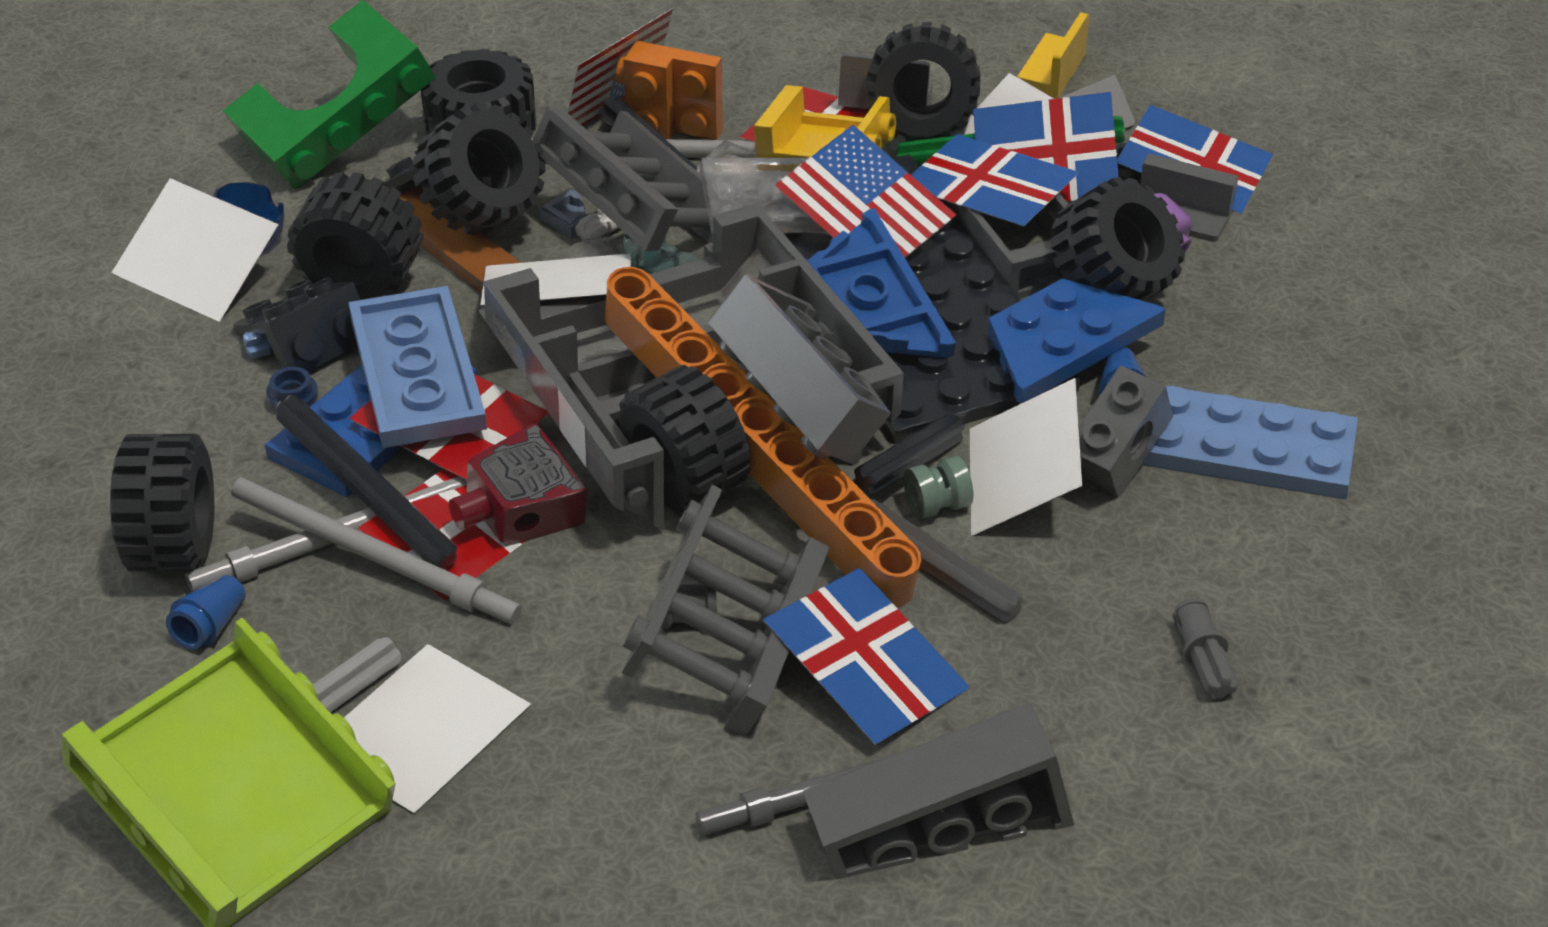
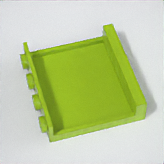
(231, 778)

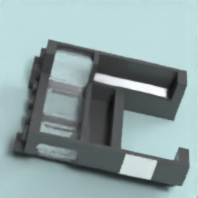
(586, 369)

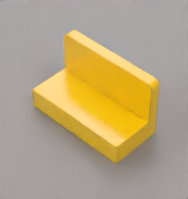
(1057, 58)

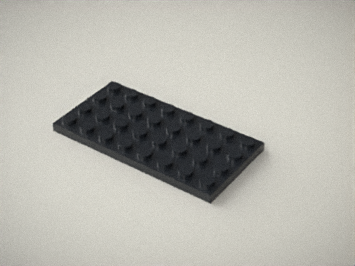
(965, 294)

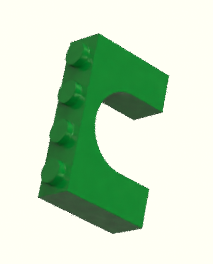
(307, 140)

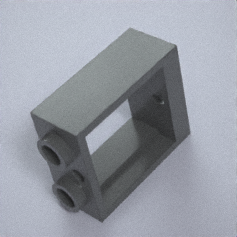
(1024, 268)

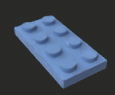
(416, 367)
(1257, 442)

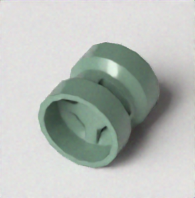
(938, 487)

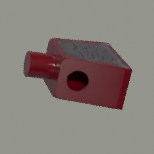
(521, 489)

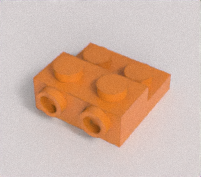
(673, 89)

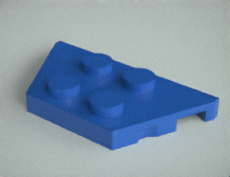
(883, 290)
(1066, 332)

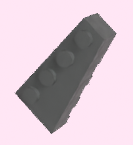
(799, 368)
(942, 795)

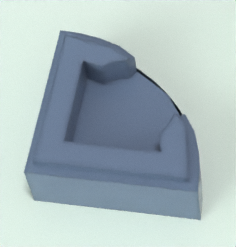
(563, 212)

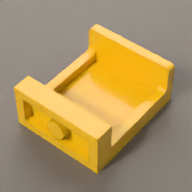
(793, 133)

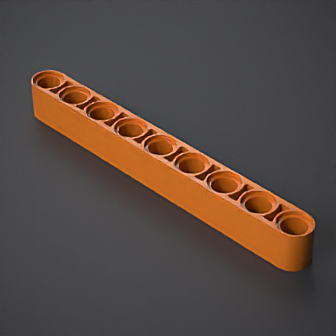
(802, 484)

